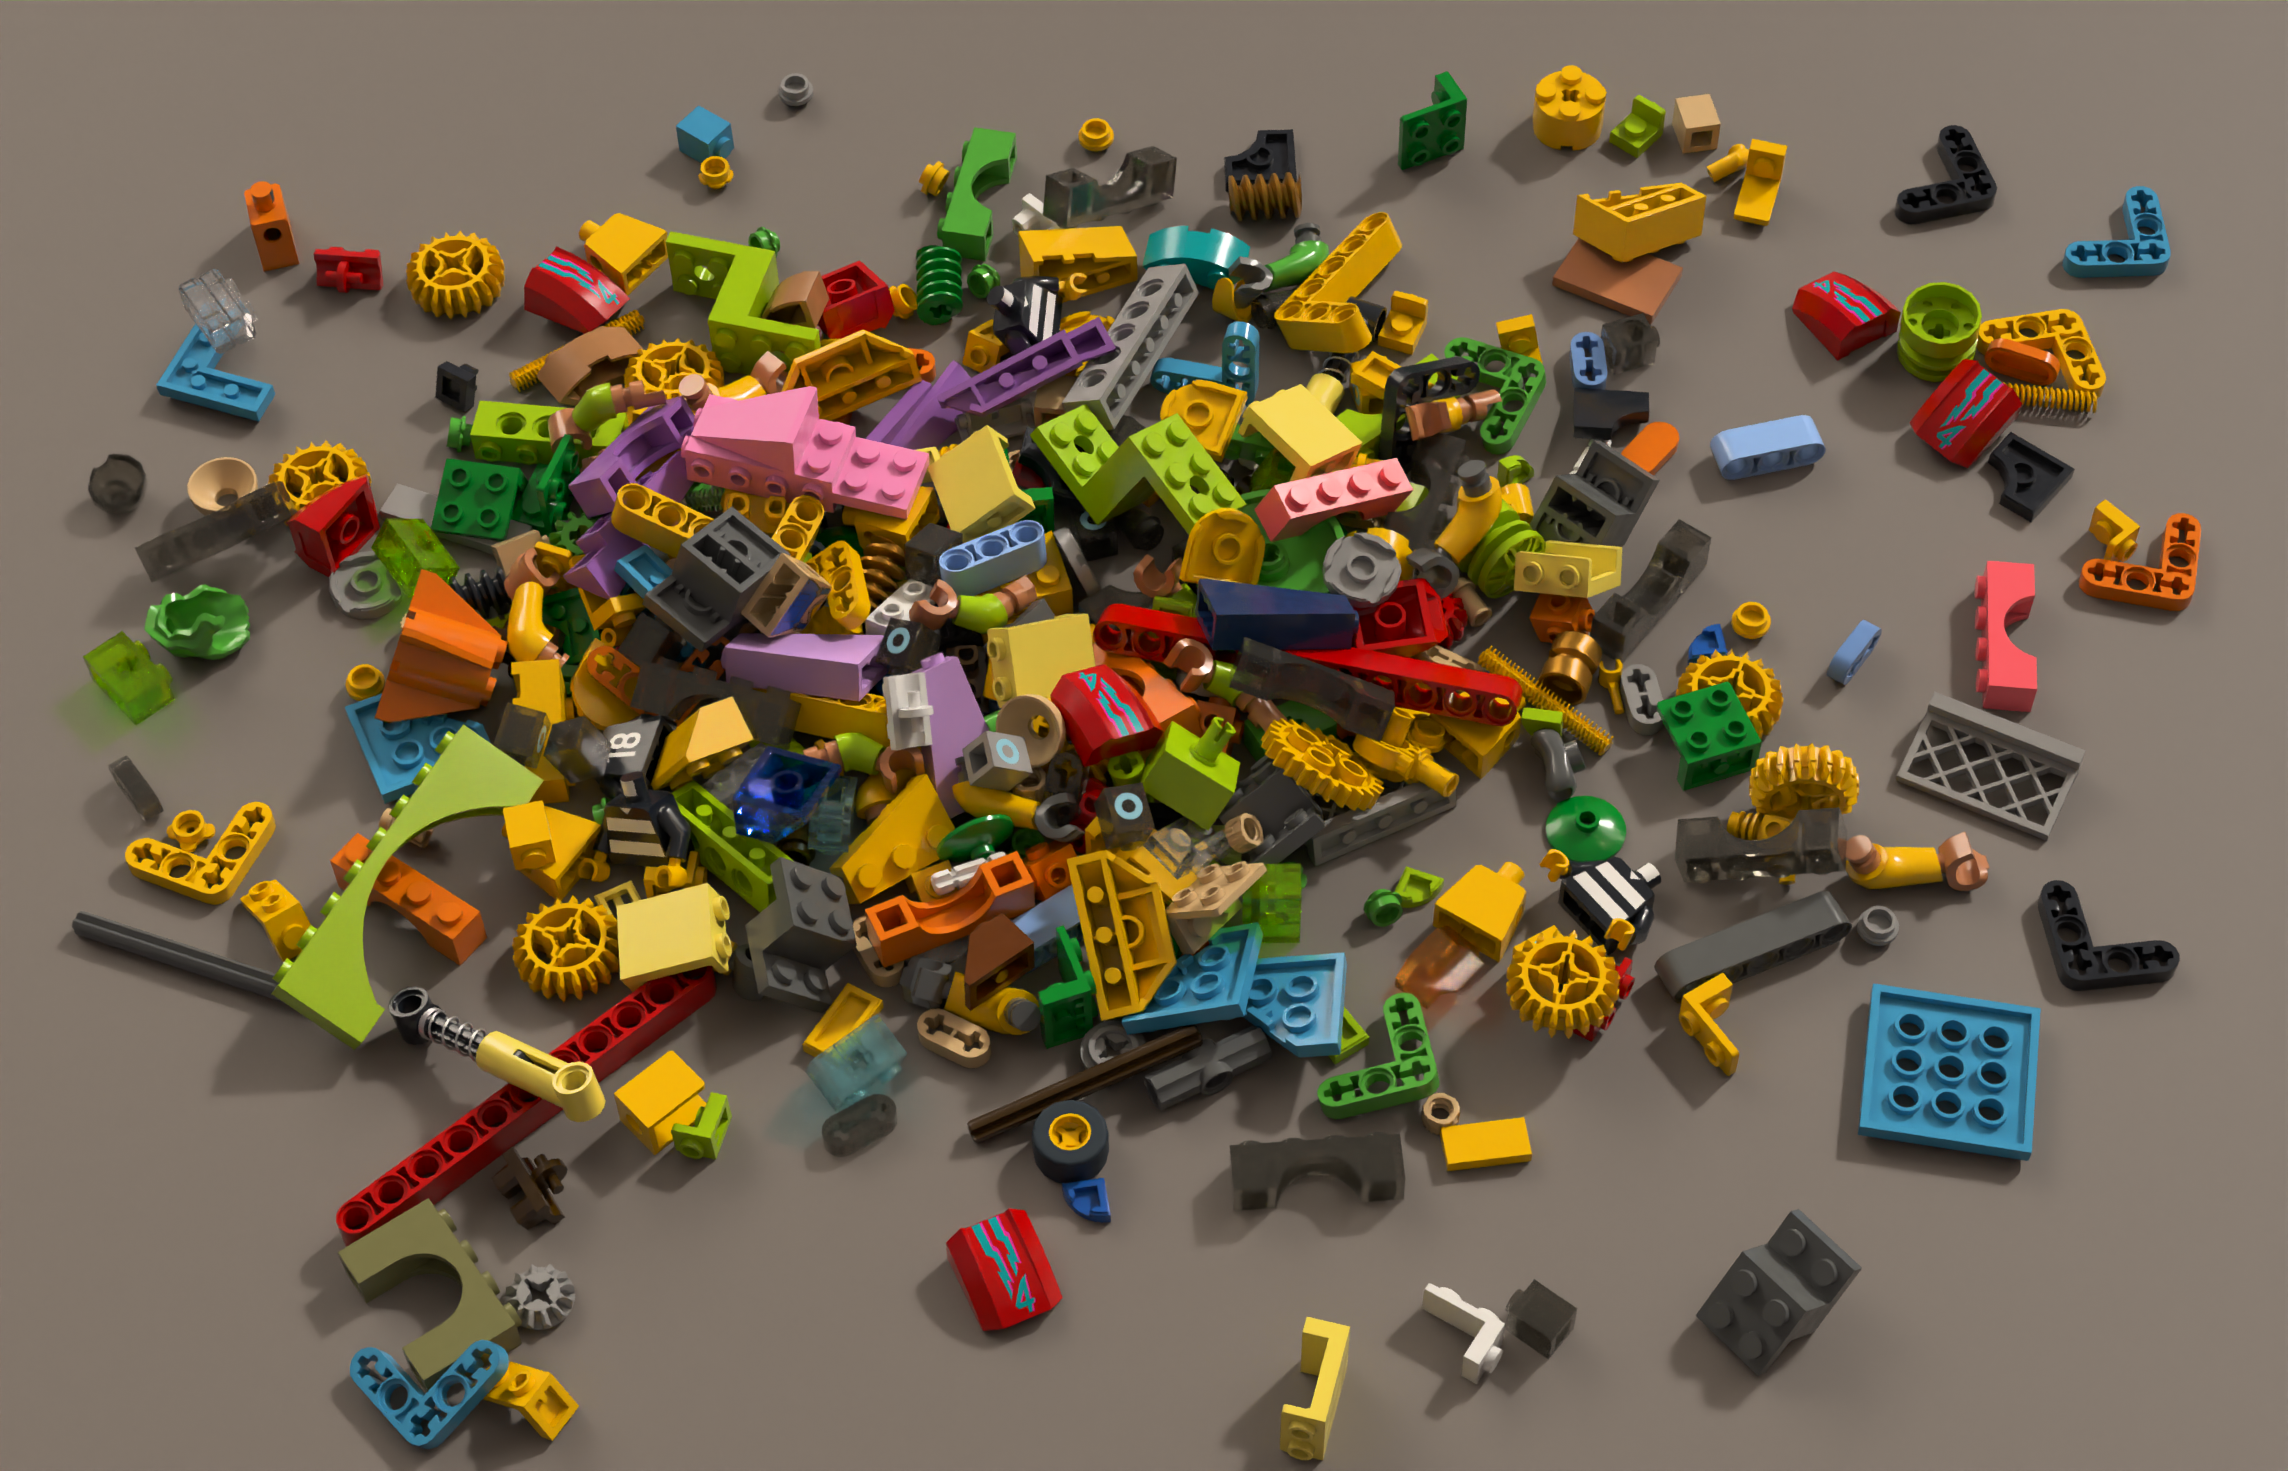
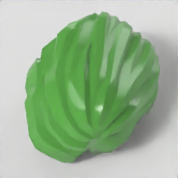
(200, 624)

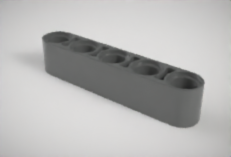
(1755, 944)

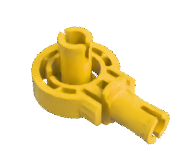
(1403, 759)

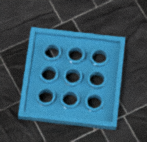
(1924, 1122)

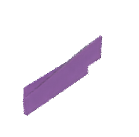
(1029, 370)
(918, 417)
(606, 544)

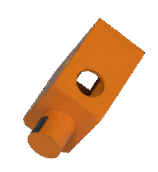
(266, 211)

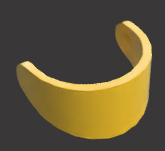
(1224, 301)

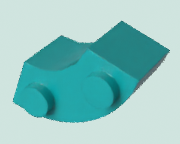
(1203, 253)

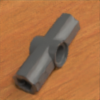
(1208, 1067)

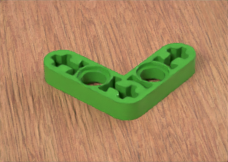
(1511, 386)
(1405, 1067)

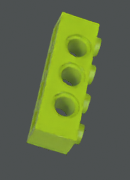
(522, 435)
(733, 858)

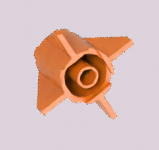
(440, 656)

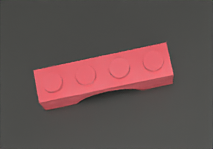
(1301, 504)
(2007, 672)

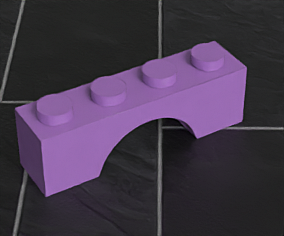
(644, 441)

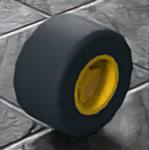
(1072, 1126)

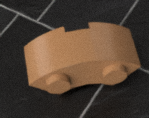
(798, 300)
(588, 362)

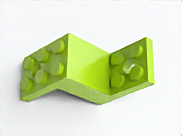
(742, 284)
(1118, 478)

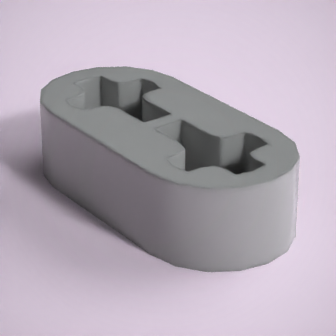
(1634, 701)

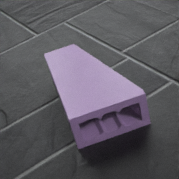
(807, 663)
(953, 724)

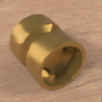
(1571, 666)

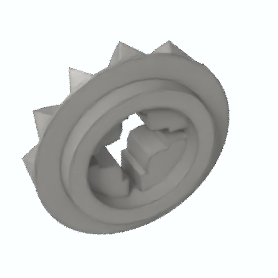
(1110, 1032)
(539, 1314)

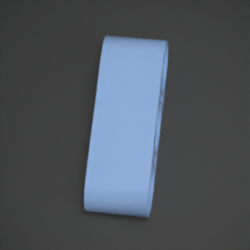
(1767, 447)
(994, 558)
(1042, 921)

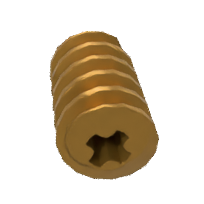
(1265, 196)
(880, 566)

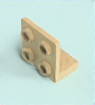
(1209, 902)

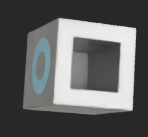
(997, 761)

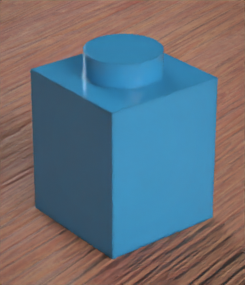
(704, 135)

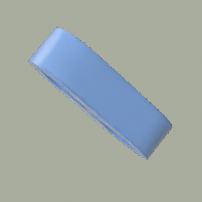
(1595, 364)
(1854, 652)

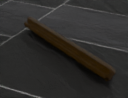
(1085, 1082)

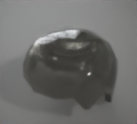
(118, 484)

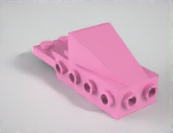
(786, 451)

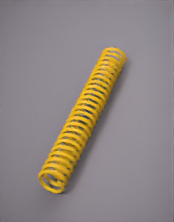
(2053, 393)

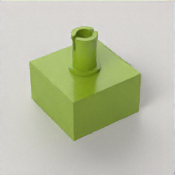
(1192, 771)

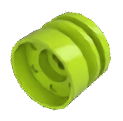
(1938, 330)
(1493, 558)

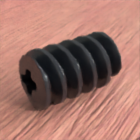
(484, 593)

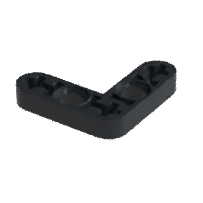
(1921, 203)
(1409, 387)
(2095, 959)

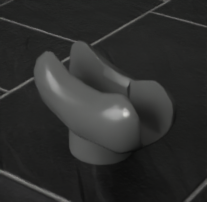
(1560, 762)

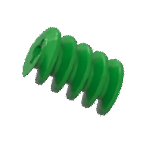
(938, 284)

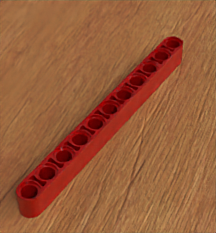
(1362, 663)
(524, 1117)

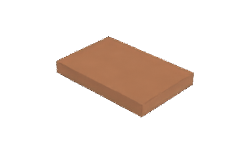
(1622, 286)

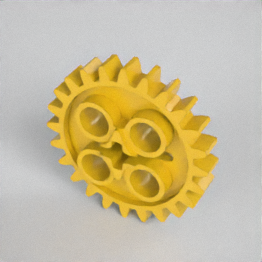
(1322, 764)

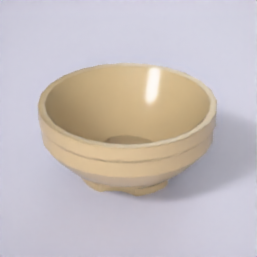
(220, 478)
(1017, 719)

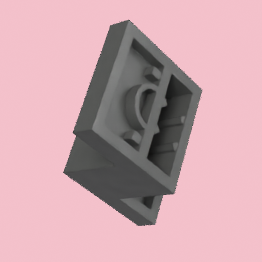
(1597, 502)
(714, 579)
(1281, 807)
(800, 935)
(1778, 1292)

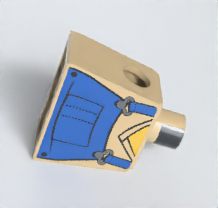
(789, 593)

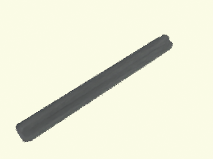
(175, 953)

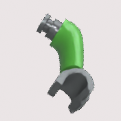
(1283, 273)

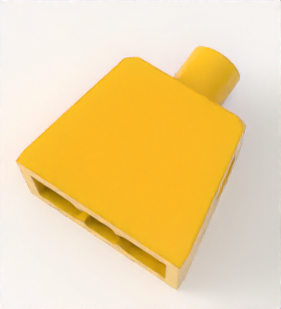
(624, 249)
(900, 531)
(1479, 744)
(572, 842)
(1484, 907)

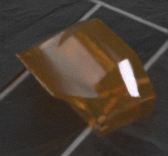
(1438, 966)

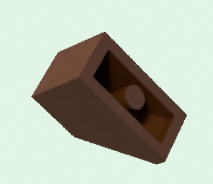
(995, 959)

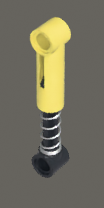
(1327, 384)
(561, 1083)

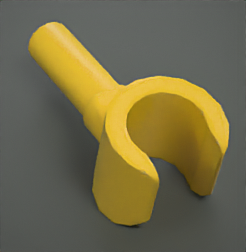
(1611, 680)

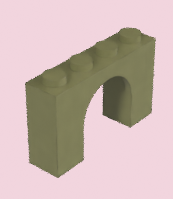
(425, 1244)

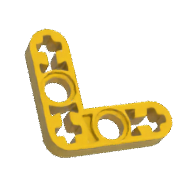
(2052, 334)
(837, 566)
(206, 870)

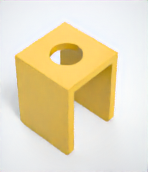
(659, 1099)

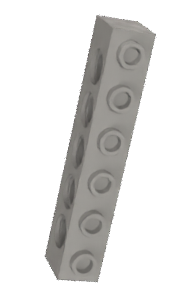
(1139, 338)

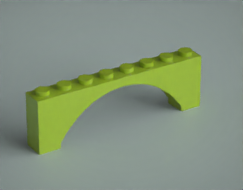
(330, 973)

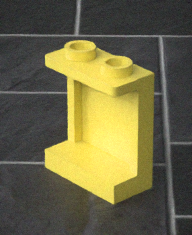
(1302, 432)
(979, 486)
(1569, 569)
(1037, 654)
(672, 935)
(1323, 1354)

